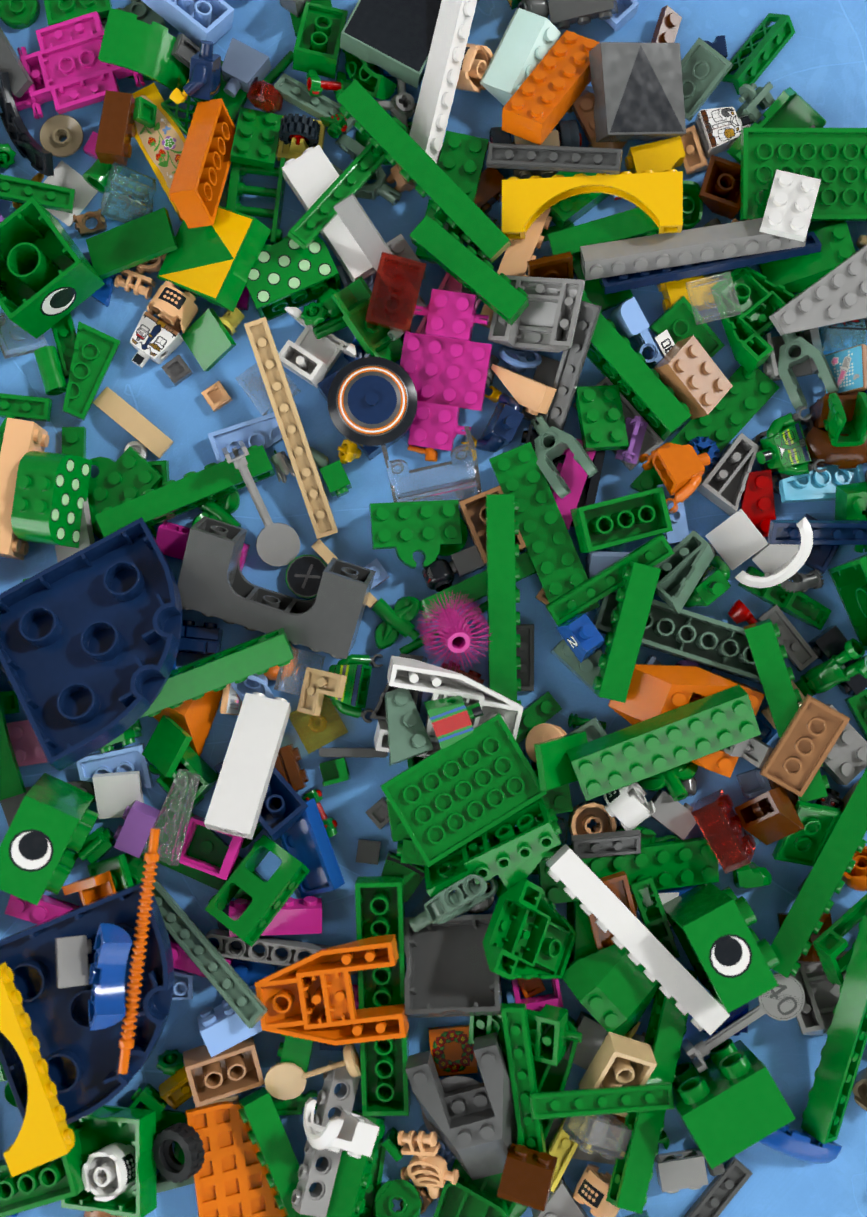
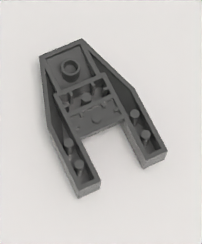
(473, 1120)

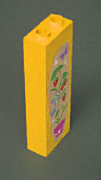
(162, 143)

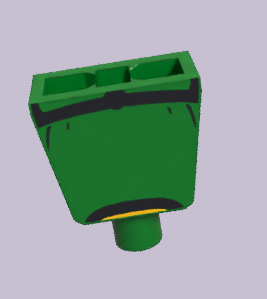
(412, 873)

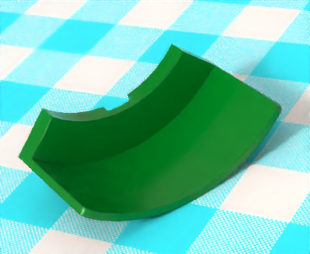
(142, 49)
(786, 112)

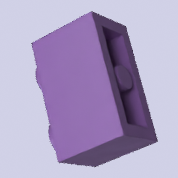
(136, 828)

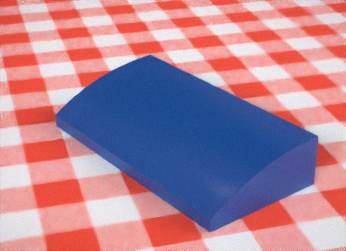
(311, 846)

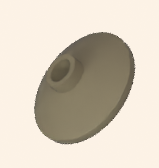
(57, 128)

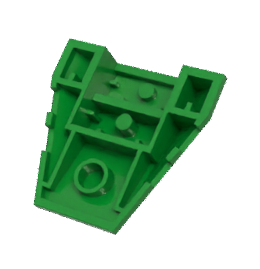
(804, 270)
(528, 935)
(611, 988)

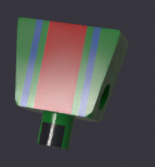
(452, 718)

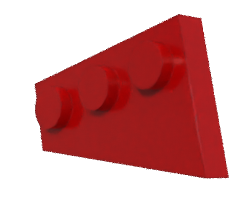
(759, 500)

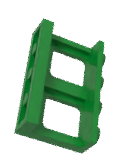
(266, 896)

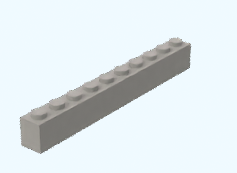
(680, 249)

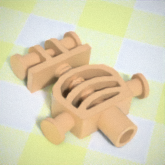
(138, 275)
(426, 1166)

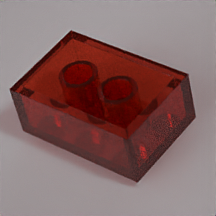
(395, 292)
(724, 831)

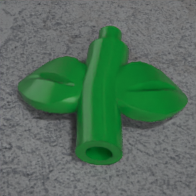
(221, 509)
(395, 620)
(671, 780)

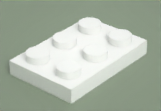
(790, 205)

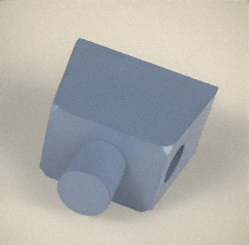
(243, 67)

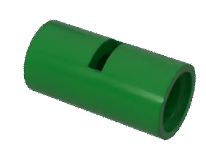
(50, 370)

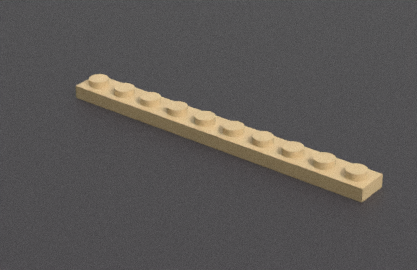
(291, 427)

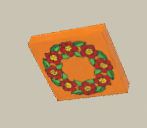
(452, 1051)

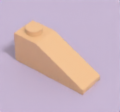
(526, 391)

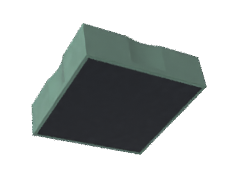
(392, 35)

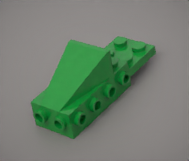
(509, 854)

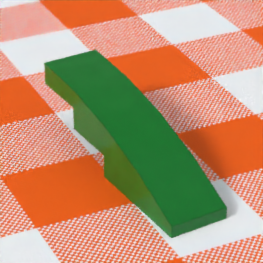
(794, 604)
(653, 913)

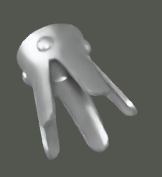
(282, 465)

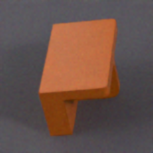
(91, 887)

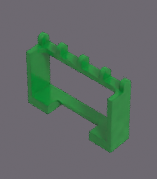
(832, 943)

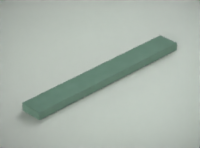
(209, 959)

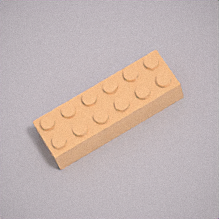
(18, 439)

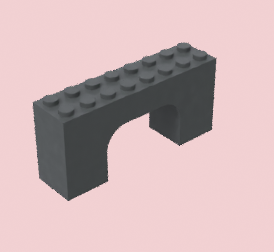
(216, 587)

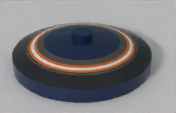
(372, 401)

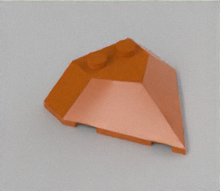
(195, 717)

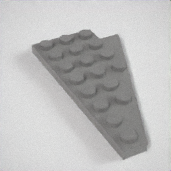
(829, 301)

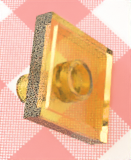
(318, 730)

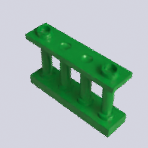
(238, 189)

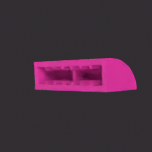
(173, 541)

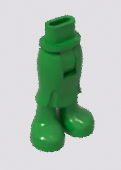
(833, 671)

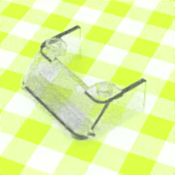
(442, 481)

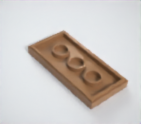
(804, 745)

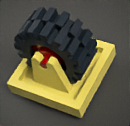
(299, 134)

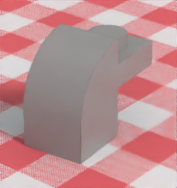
(751, 750)

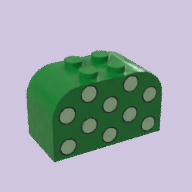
(290, 276)
(50, 498)

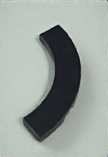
(39, 157)

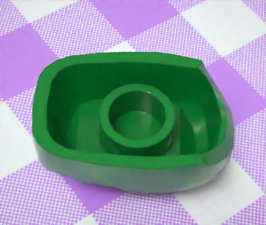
(691, 204)

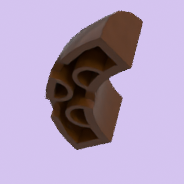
(845, 457)

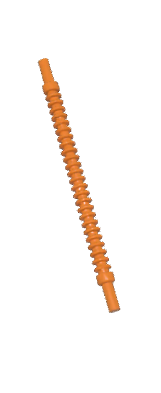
(126, 1043)

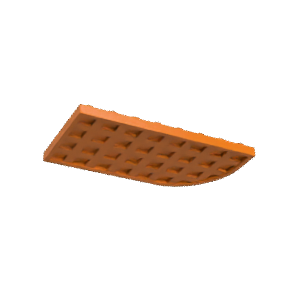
(231, 1175)

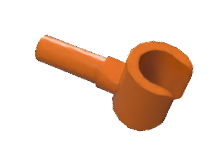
(430, 453)

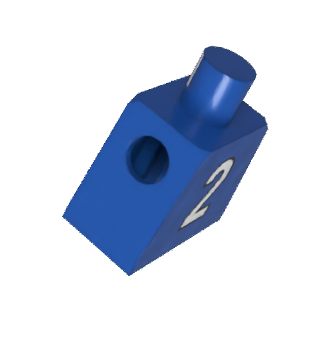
(581, 636)

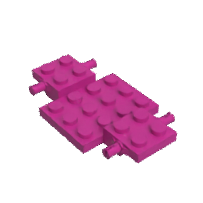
(69, 67)
(445, 368)

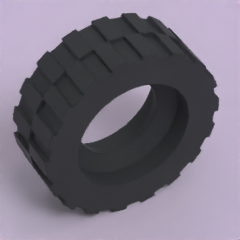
(191, 1146)

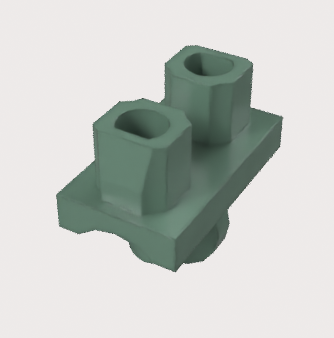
(752, 99)

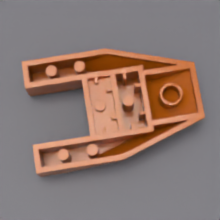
(667, 687)
(317, 999)

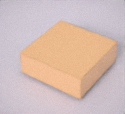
(216, 396)

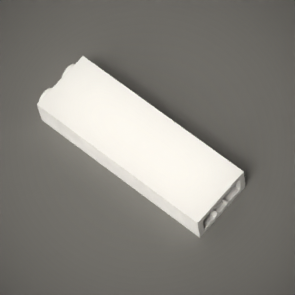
(309, 178)
(248, 765)

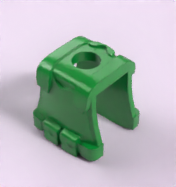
(837, 422)

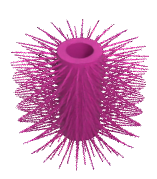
(453, 630)

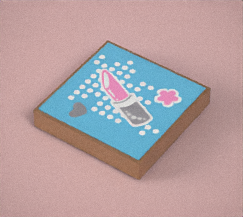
(849, 369)

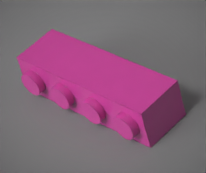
(575, 479)
(294, 918)

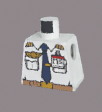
(153, 340)

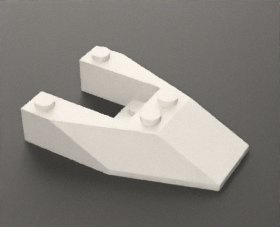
(445, 683)

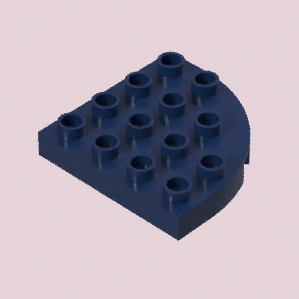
(92, 641)
(80, 1059)

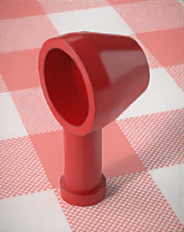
(740, 613)

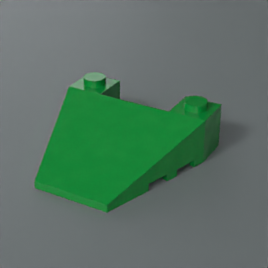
(757, 302)

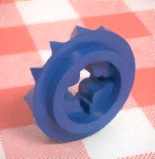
(703, 443)

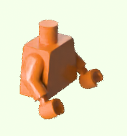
(678, 469)

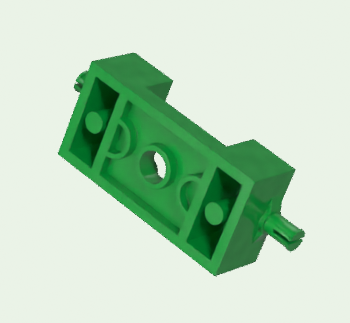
(547, 1032)

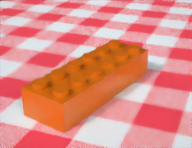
(549, 89)
(203, 164)

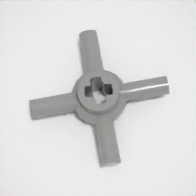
(401, 105)

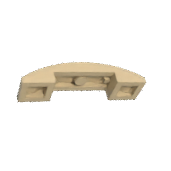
(133, 422)

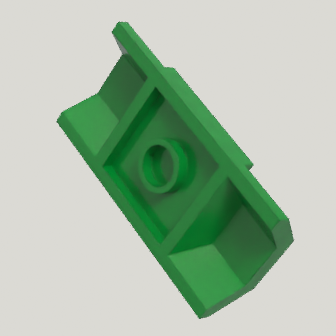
(354, 304)

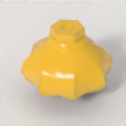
(348, 451)

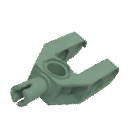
(368, 191)
(786, 364)
(546, 454)
(448, 906)

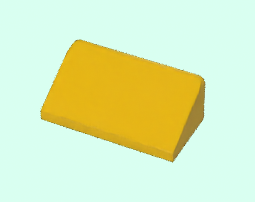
(176, 1089)

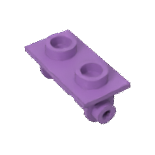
(635, 432)

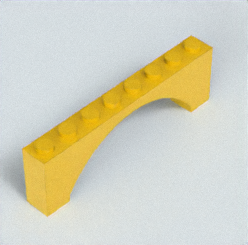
(659, 157)
(653, 192)
(44, 1128)

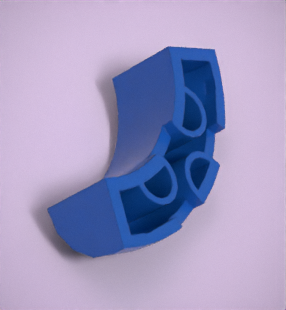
(108, 976)
(801, 1146)

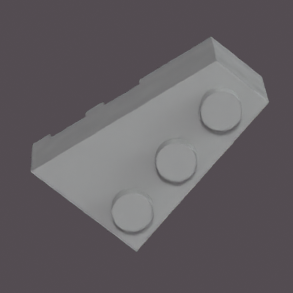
(728, 477)
(561, 1204)

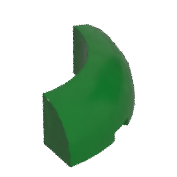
(369, 77)

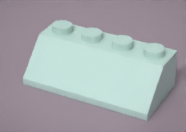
(518, 53)

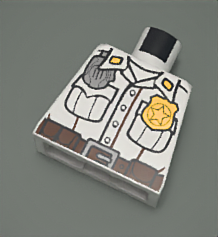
(719, 128)

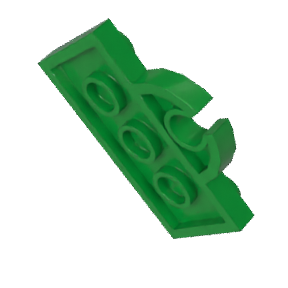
(119, 481)
(415, 528)

